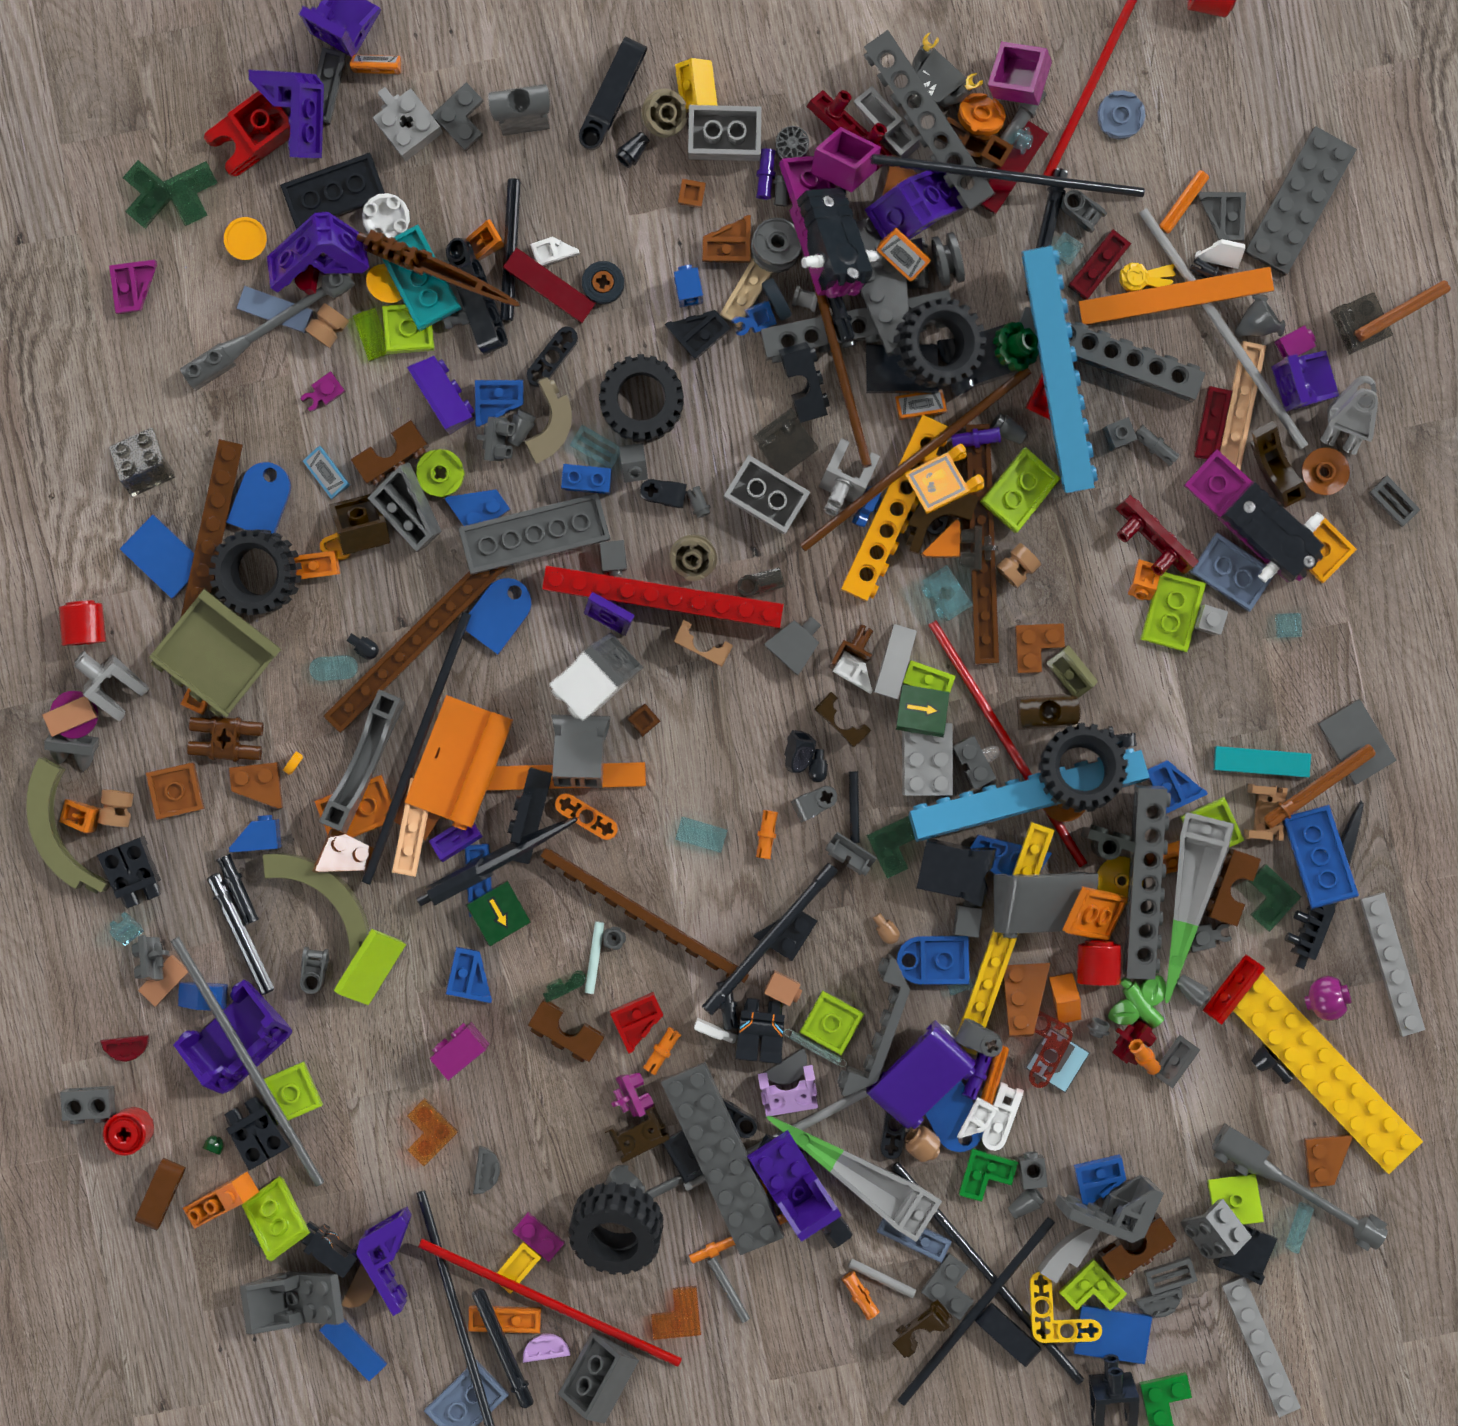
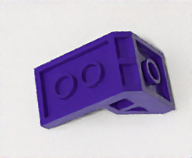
(341, 22)
(305, 97)
(914, 205)
(303, 247)
(1304, 380)
(794, 1186)
(388, 1238)

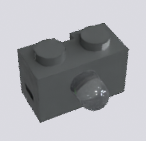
(976, 761)

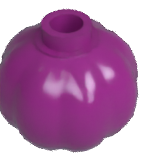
(1328, 998)

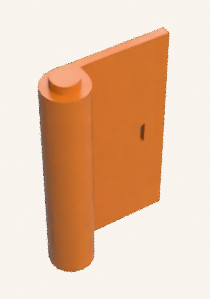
(459, 761)

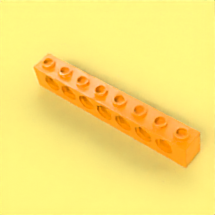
(853, 584)

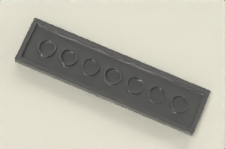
(722, 1158)

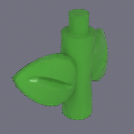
(1139, 1002)

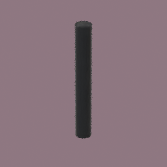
(854, 806)

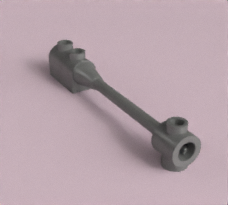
(222, 356)
(1252, 1158)

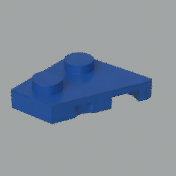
(496, 398)
(478, 506)
(1179, 785)
(468, 976)
(1099, 1177)

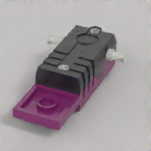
(826, 231)
(1257, 519)

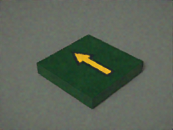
(922, 711)
(498, 913)

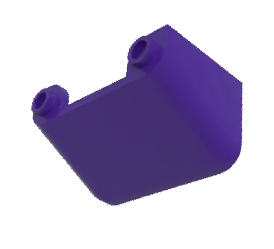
(210, 1051)
(922, 1076)

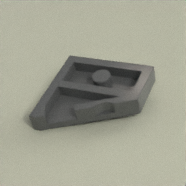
(1226, 213)

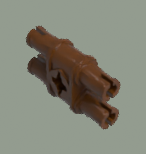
(232, 728)

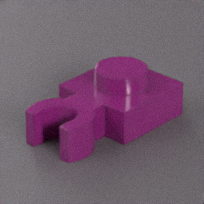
(326, 390)

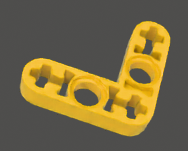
(1054, 1325)

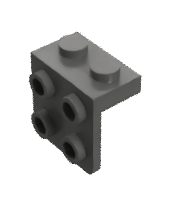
(1217, 1231)

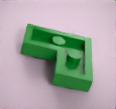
(982, 1167)
(1159, 1393)

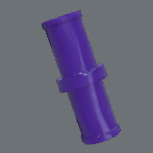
(765, 174)
(977, 437)
(975, 1080)

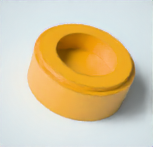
(293, 763)

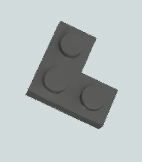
(454, 115)
(943, 1286)

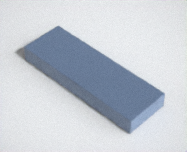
(269, 306)
(929, 1242)

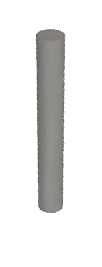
(882, 1278)

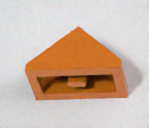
(485, 240)
(946, 545)
(80, 816)
(1065, 997)

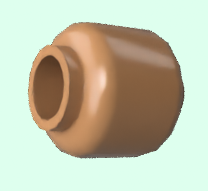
(922, 1144)

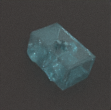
(958, 599)

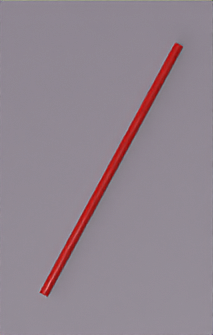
(1090, 86)
(1000, 732)
(549, 1302)

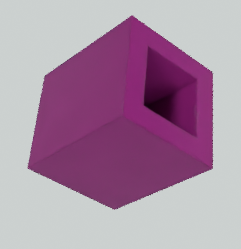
(1296, 342)

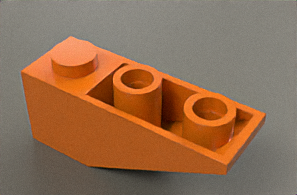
(221, 1200)

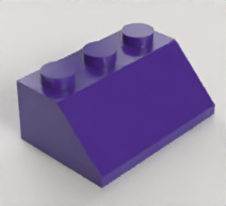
(442, 393)

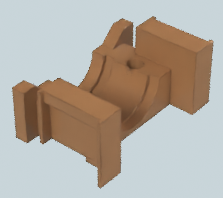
(685, 639)
(1262, 808)

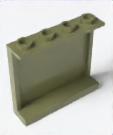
(214, 654)

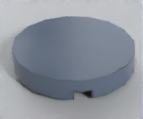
(1121, 114)

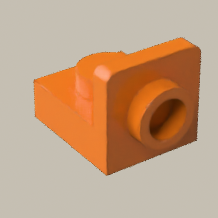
(1144, 581)

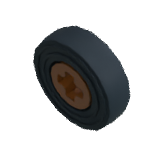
(610, 292)
(776, 299)

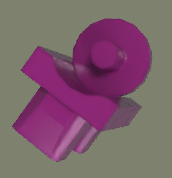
(636, 1103)

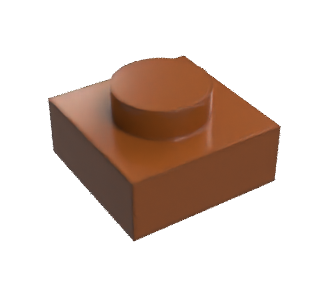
(691, 193)

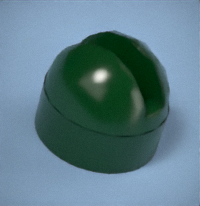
(214, 1144)

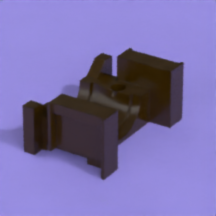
(827, 711)
(639, 1137)
(933, 1319)

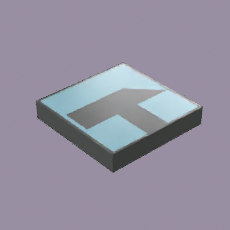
(1068, 1067)

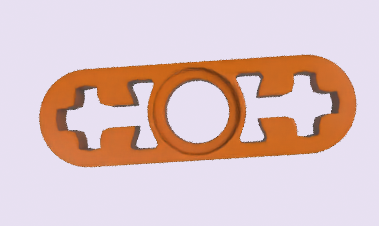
(567, 813)

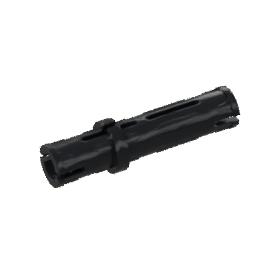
(237, 889)

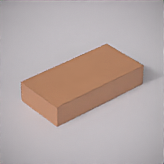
(69, 716)
(173, 973)

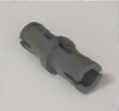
(1156, 445)

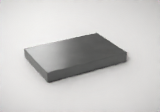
(1349, 732)

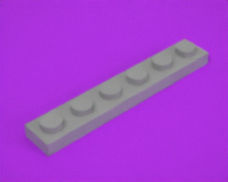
(1392, 964)
(1260, 1346)

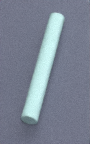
(594, 957)

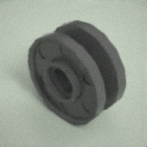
(772, 258)
(948, 259)

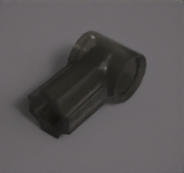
(762, 581)

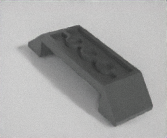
(854, 1079)

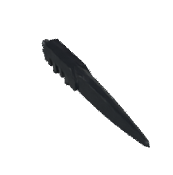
(483, 866)
(1319, 919)

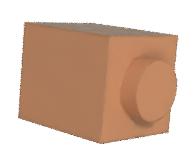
(783, 988)

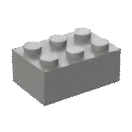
(724, 133)
(766, 494)
(927, 763)

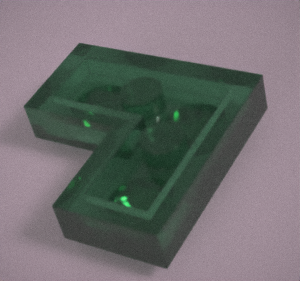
(184, 190)
(152, 196)
(886, 845)
(1278, 900)

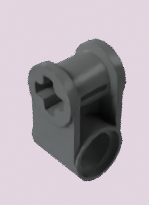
(1083, 211)
(810, 805)
(314, 968)
(975, 1037)

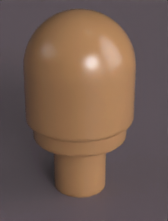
(886, 929)

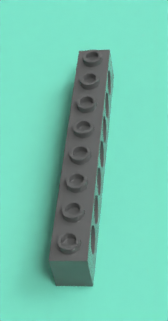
(886, 45)
(773, 335)
(1191, 374)
(1150, 965)

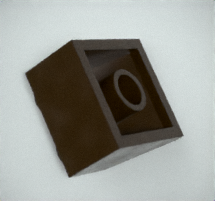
(359, 524)

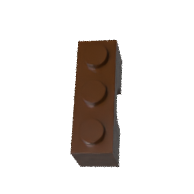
(409, 445)
(1222, 904)
(582, 1043)
(1123, 1261)

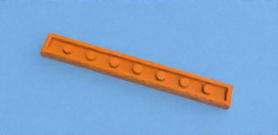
(1176, 296)
(614, 775)

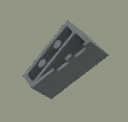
(407, 507)

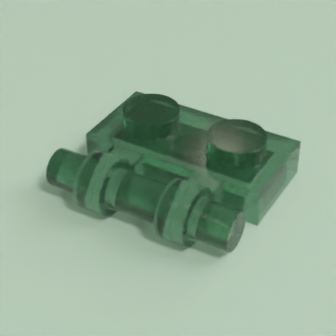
(559, 988)

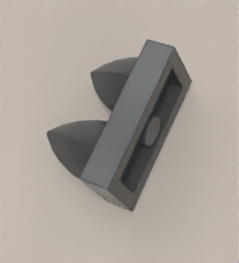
(82, 749)

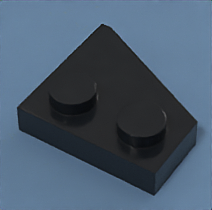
(794, 936)

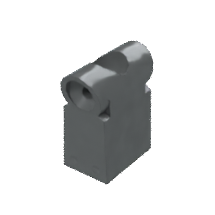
(521, 109)
(579, 750)

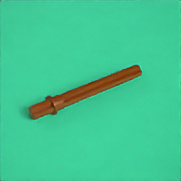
(1320, 785)

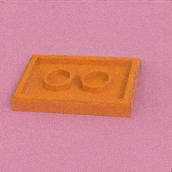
(370, 811)
(1095, 913)

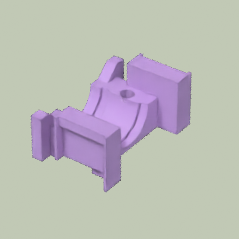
(789, 1101)

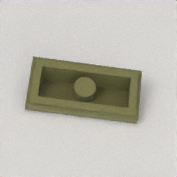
(1072, 672)

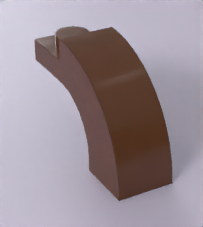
(985, 150)

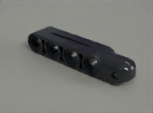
(612, 93)
(480, 310)

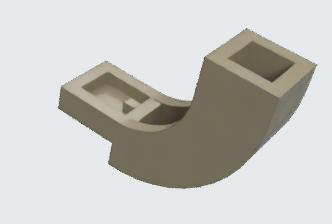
(557, 429)

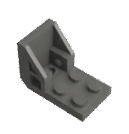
(1136, 1208)
(291, 1300)

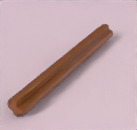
(1402, 310)

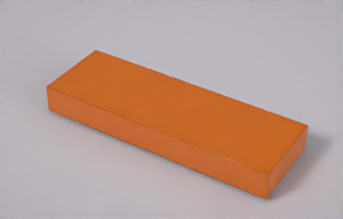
(510, 1318)

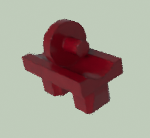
(1138, 1030)

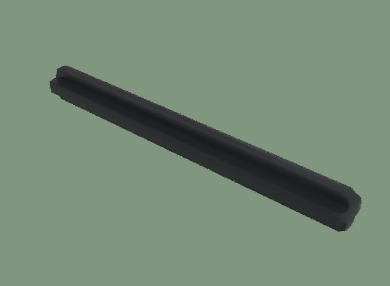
(510, 244)

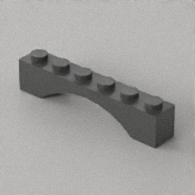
(351, 789)

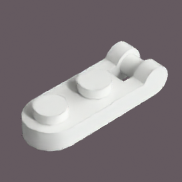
(1000, 1127)

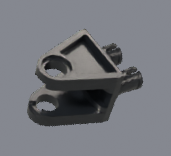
(1113, 1387)

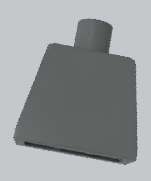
(795, 644)

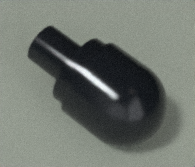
(364, 647)
(818, 767)

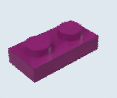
(538, 1236)

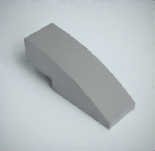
(877, 110)
(895, 661)
(1069, 1250)

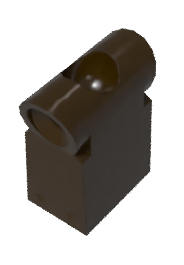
(1047, 711)

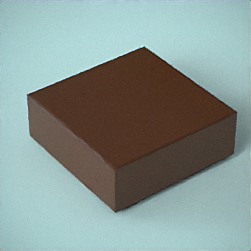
(643, 720)

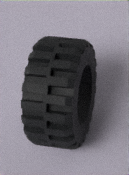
(620, 1206)

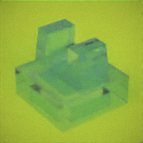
(126, 929)

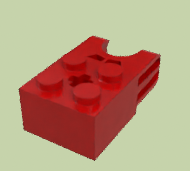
(251, 136)

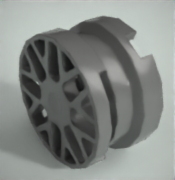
(792, 142)

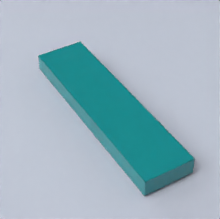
(1262, 761)

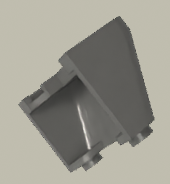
(1036, 901)

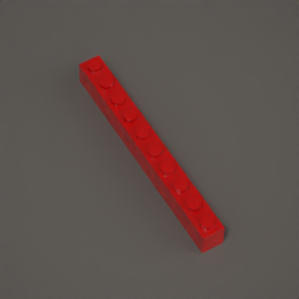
(663, 597)

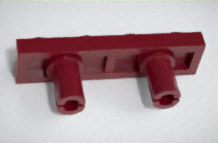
(834, 116)
(1165, 542)

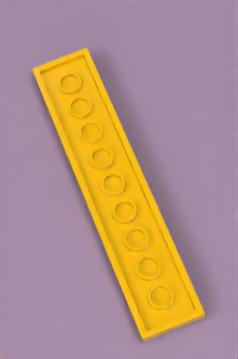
(1326, 1074)

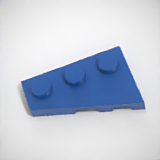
(1006, 853)

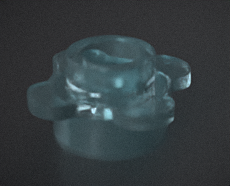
(1023, 140)

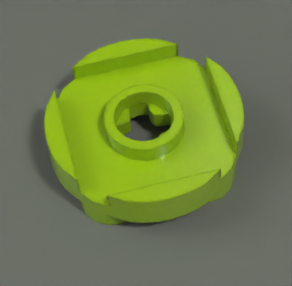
(426, 474)

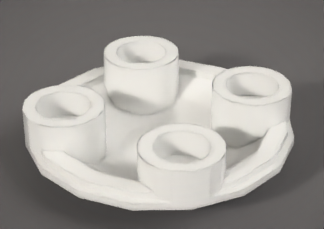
(386, 214)

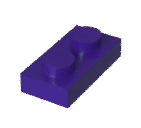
(454, 840)

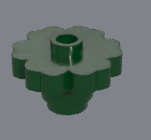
(1016, 346)

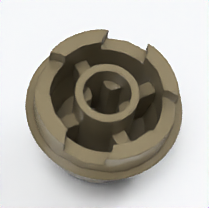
(664, 113)
(693, 557)

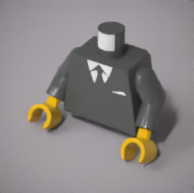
(940, 77)

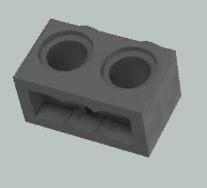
(87, 1097)

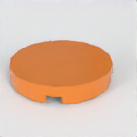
(981, 114)

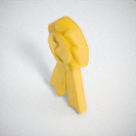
(1136, 277)

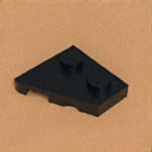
(699, 332)

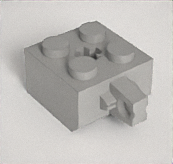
(405, 109)

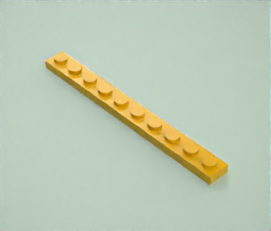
(1000, 948)

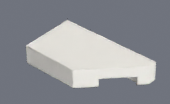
(552, 250)
(1223, 253)
(853, 671)
(714, 1031)
(979, 1118)

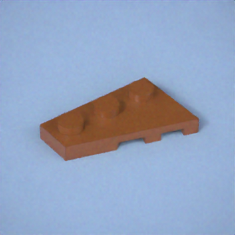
(1023, 996)

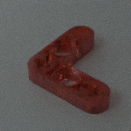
(1051, 1043)

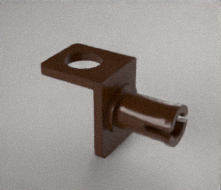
(855, 647)

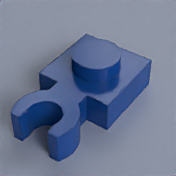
(757, 318)
(862, 515)

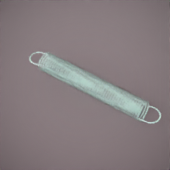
(816, 1052)

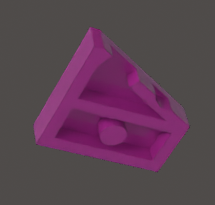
(131, 284)

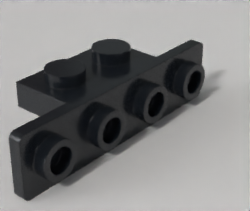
(529, 808)

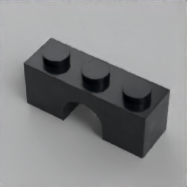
(799, 361)

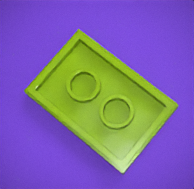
(1020, 490)
(1173, 612)
(369, 967)
(275, 1218)

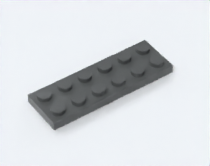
(1300, 200)
(534, 534)

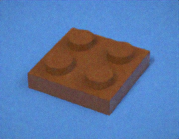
(175, 790)

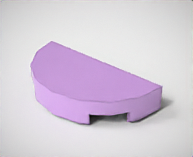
(545, 1347)

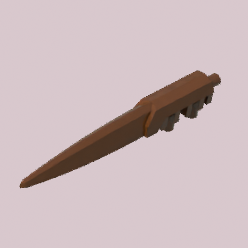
(422, 262)

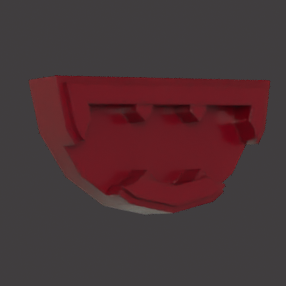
(308, 279)
(125, 1048)

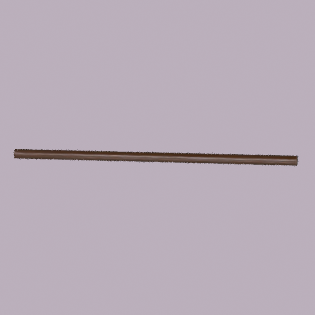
(843, 379)
(914, 459)

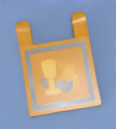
(940, 481)

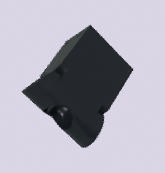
(987, 372)
(956, 870)

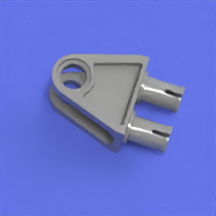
(1354, 414)
(841, 485)
(98, 672)

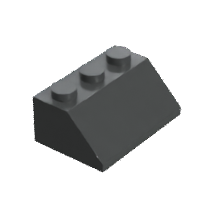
(598, 1378)

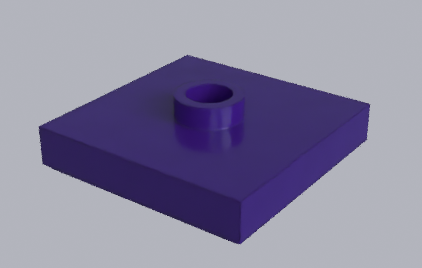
(608, 614)

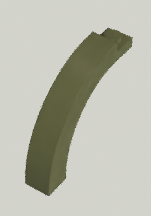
(44, 831)
(330, 885)

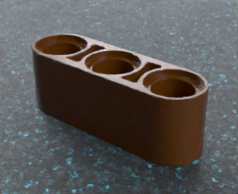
(160, 1194)

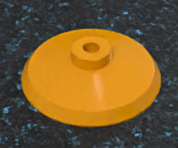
(245, 238)
(382, 285)

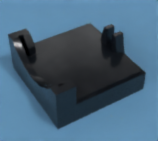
(1252, 1257)

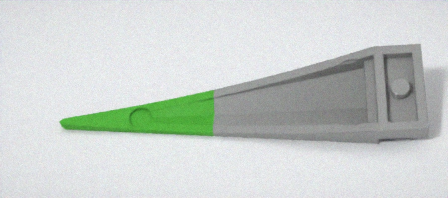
(1201, 857)
(891, 1196)

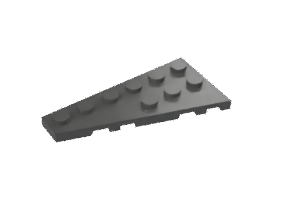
(884, 292)

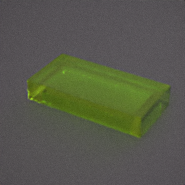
(371, 333)

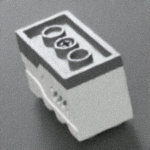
(595, 676)

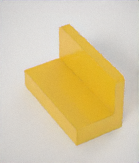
(696, 82)

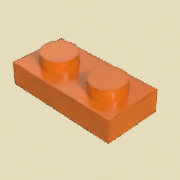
(318, 564)

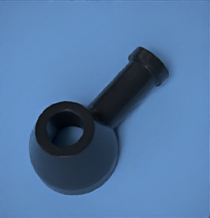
(1265, 1060)

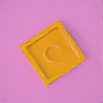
(1335, 552)

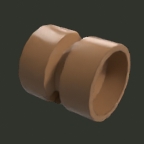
(326, 325)
(1018, 565)
(115, 799)

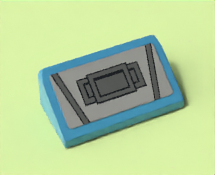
(326, 472)

